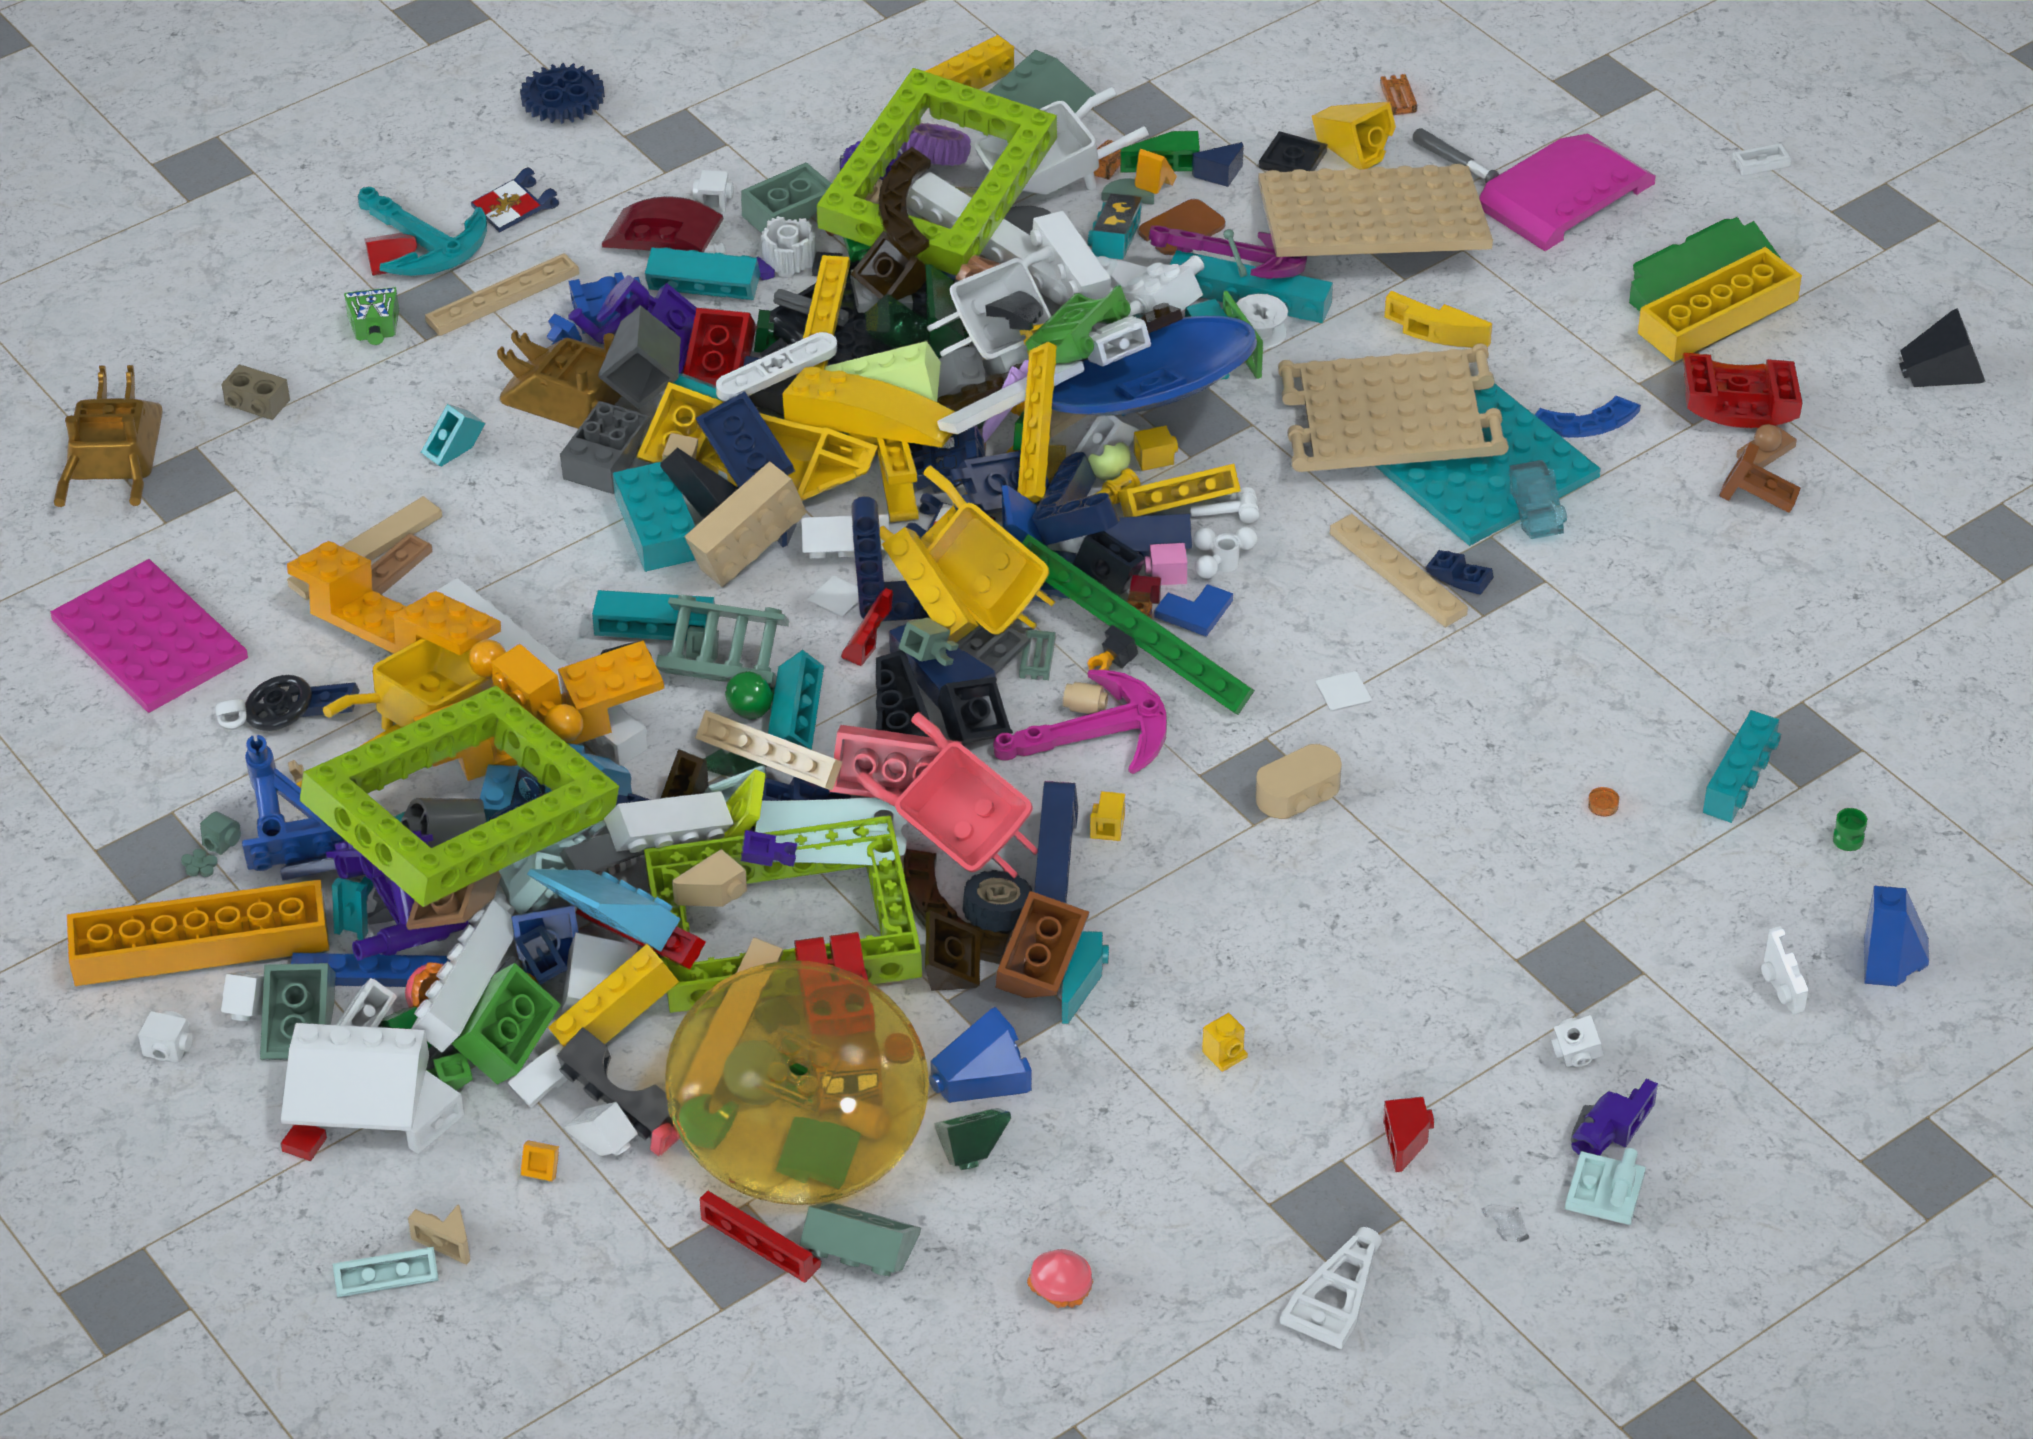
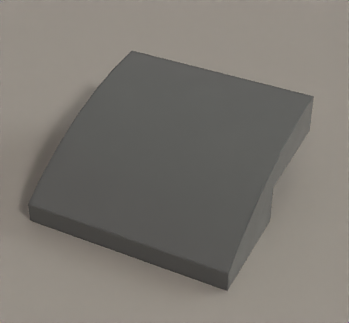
(994, 649)

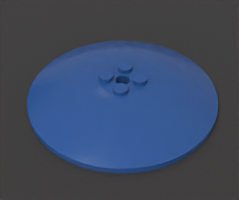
(1177, 365)

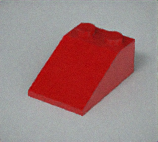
(718, 343)

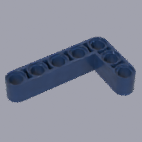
(1067, 509)
(870, 566)
(1057, 823)

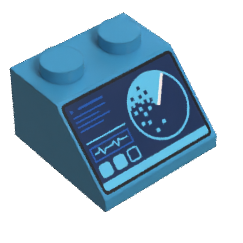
(507, 785)

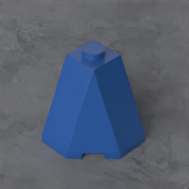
(1893, 938)
(982, 1063)

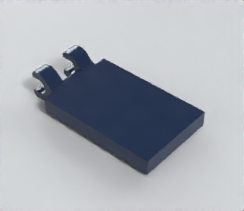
(985, 477)

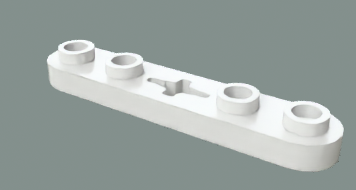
(792, 358)

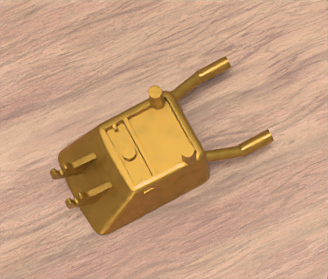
(557, 380)
(111, 439)

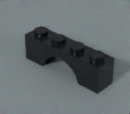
(588, 1062)

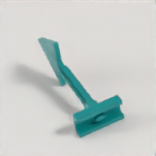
(351, 903)

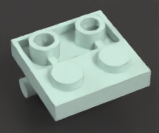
(1606, 1186)

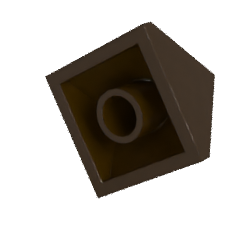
(951, 954)

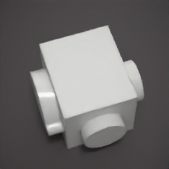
(713, 189)
(165, 1036)

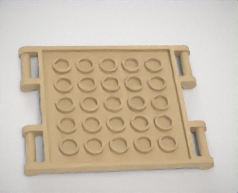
(1391, 409)

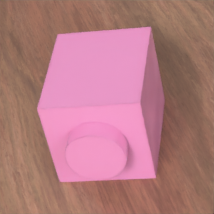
(1168, 563)

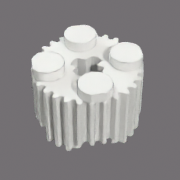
(788, 245)

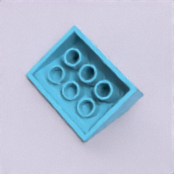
(613, 903)

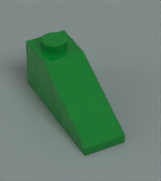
(1174, 146)

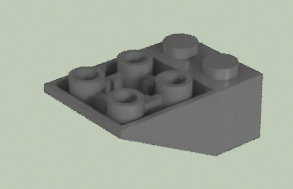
(603, 446)

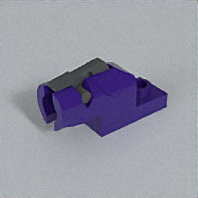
(1613, 1119)

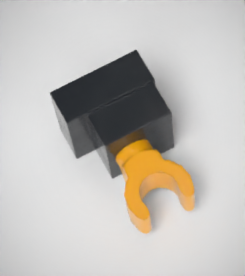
(1118, 649)

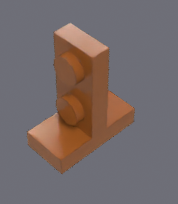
(1759, 482)

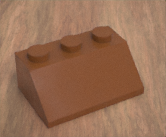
(1040, 947)

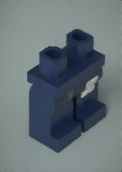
(958, 448)

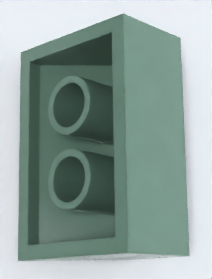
(858, 1237)

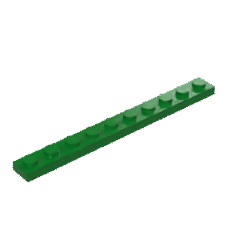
(1145, 631)

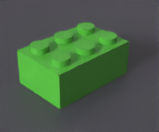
(506, 1024)

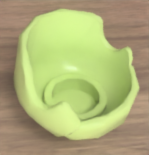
(1111, 462)

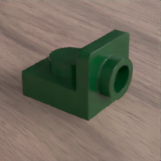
(764, 332)

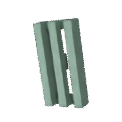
(1036, 671)

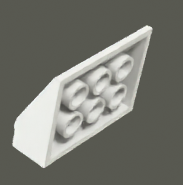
(354, 1076)

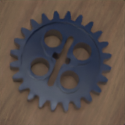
(562, 93)

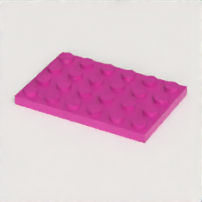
(149, 635)

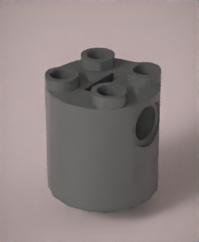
(443, 817)

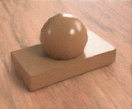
(1772, 444)

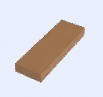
(398, 562)

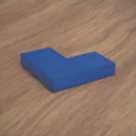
(1197, 615)

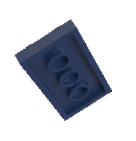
(742, 439)

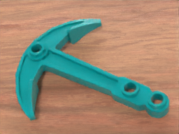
(444, 250)

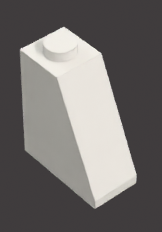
(589, 963)

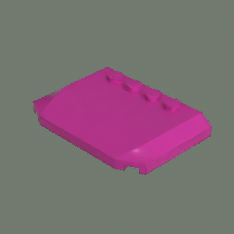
(1561, 188)

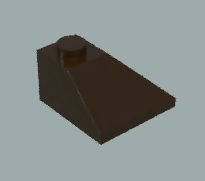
(888, 271)

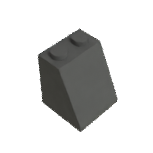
(641, 358)

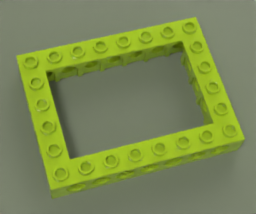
(1024, 127)
(341, 786)
(886, 957)

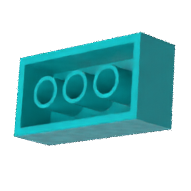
(654, 516)

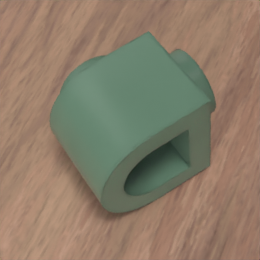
(219, 832)

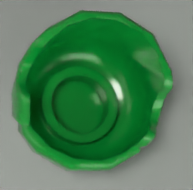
(749, 695)

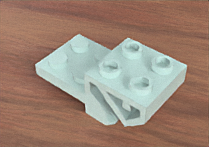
(528, 893)

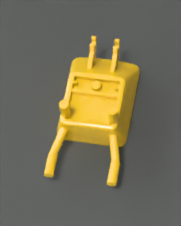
(985, 563)
(415, 683)

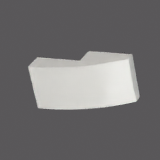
(539, 1077)

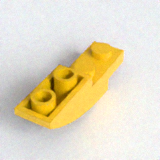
(1439, 326)

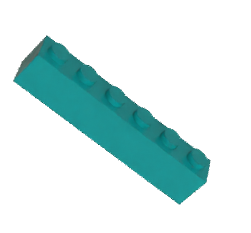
(1302, 295)

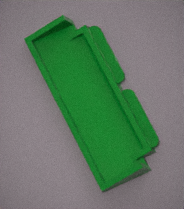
(1694, 259)

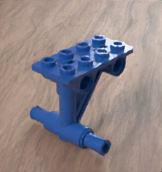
(280, 840)

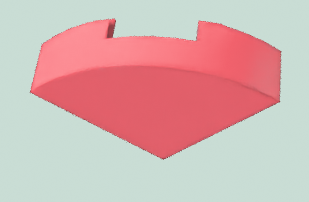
(663, 1138)

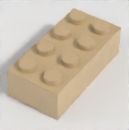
(745, 524)

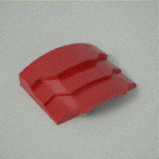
(1742, 393)

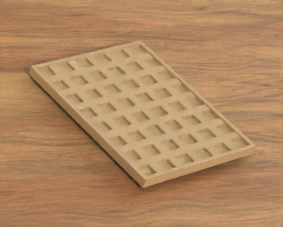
(1373, 211)

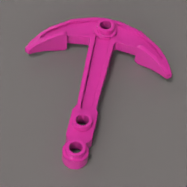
(1142, 712)

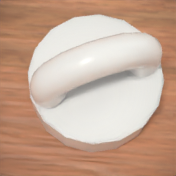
(231, 708)

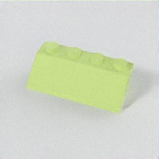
(907, 367)

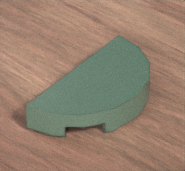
(1127, 187)

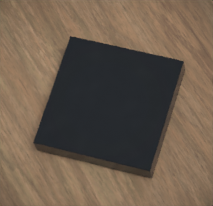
(1292, 153)

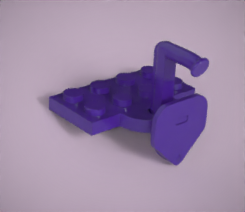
(667, 307)

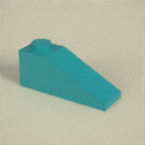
(1083, 972)

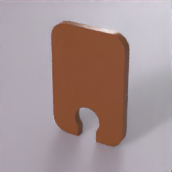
(1188, 216)

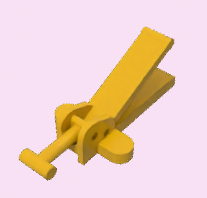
(897, 477)

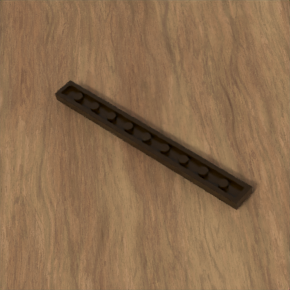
(1159, 317)

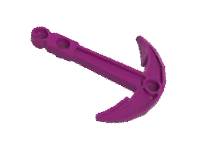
(1272, 268)

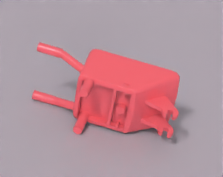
(960, 804)

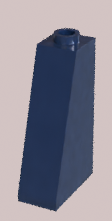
(933, 675)

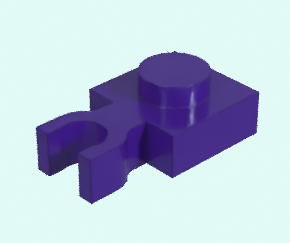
(763, 849)

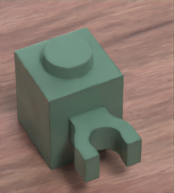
(927, 641)

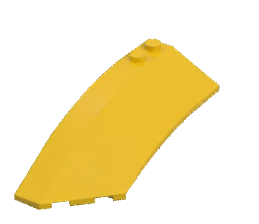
(818, 455)

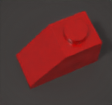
(1406, 1129)

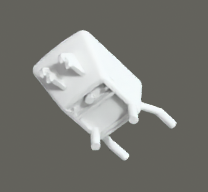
(1073, 152)
(992, 334)

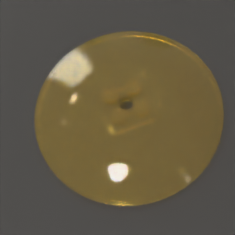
(787, 1132)

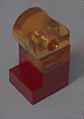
(1144, 592)

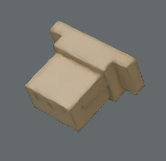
(296, 770)

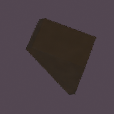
(686, 776)

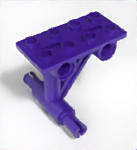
(389, 940)

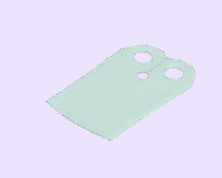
(806, 813)

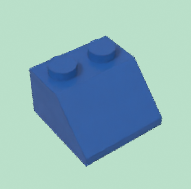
(1018, 514)

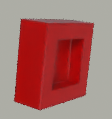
(303, 1141)

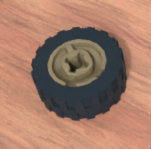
(994, 900)

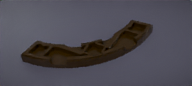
(893, 201)
(925, 897)

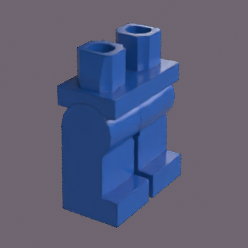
(592, 296)

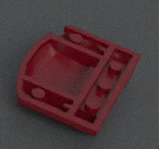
(664, 223)

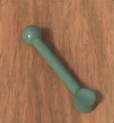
(1229, 234)

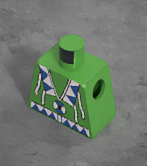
(373, 314)

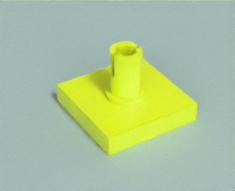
(746, 804)

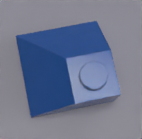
(559, 924)

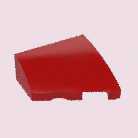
(864, 639)

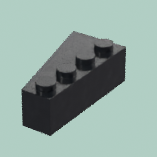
(897, 695)

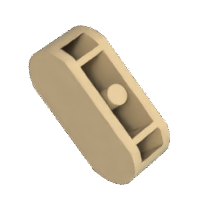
(1298, 781)

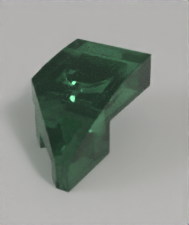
(729, 764)

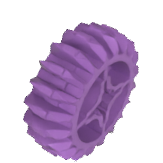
(939, 144)

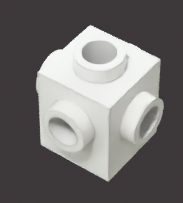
(1577, 1041)

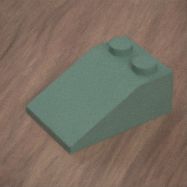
(786, 195)
(290, 997)

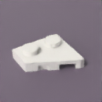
(1784, 973)

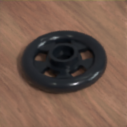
(278, 702)

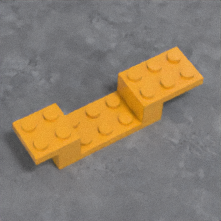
(344, 597)
(588, 687)

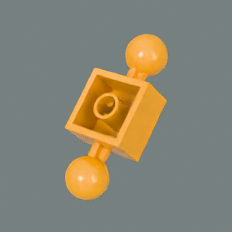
(527, 683)

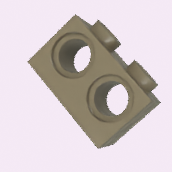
(255, 392)

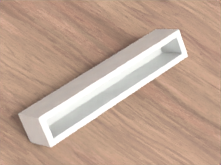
(465, 975)

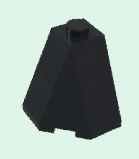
(1942, 355)

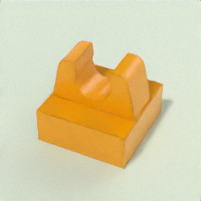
(539, 1160)

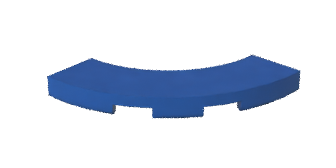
(1601, 420)

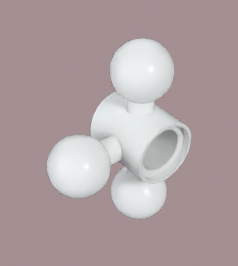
(1224, 547)

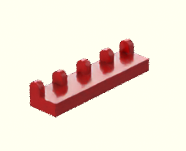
(758, 1237)

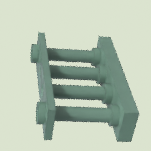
(703, 666)

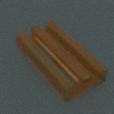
(1396, 83)

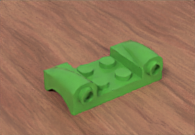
(1074, 321)

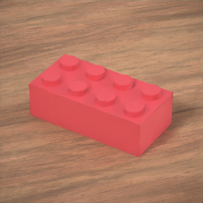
(885, 756)

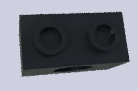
(1108, 561)

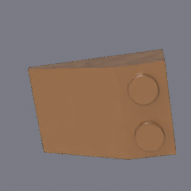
(455, 907)

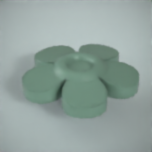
(199, 863)

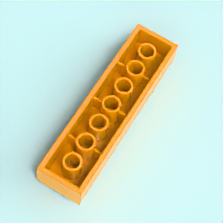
(197, 932)

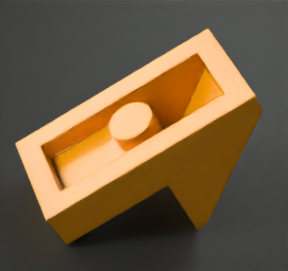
(1153, 172)

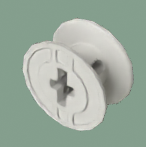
(1266, 316)

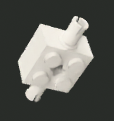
(1165, 284)

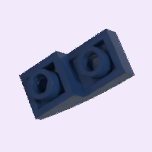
(1454, 571)

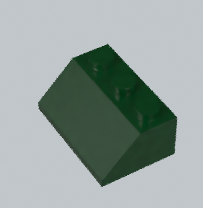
(940, 306)

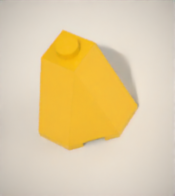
(1356, 131)

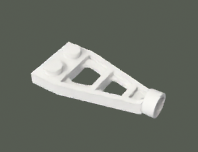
(1325, 1321)

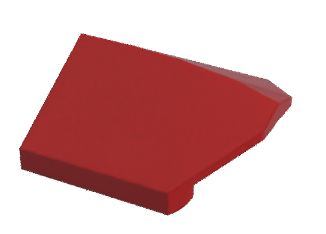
(388, 248)

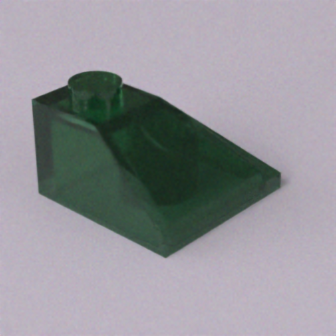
(895, 323)
(971, 1136)

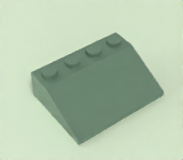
(1041, 81)

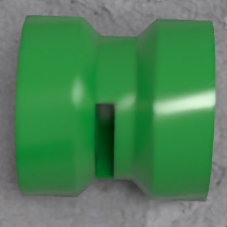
(1850, 829)

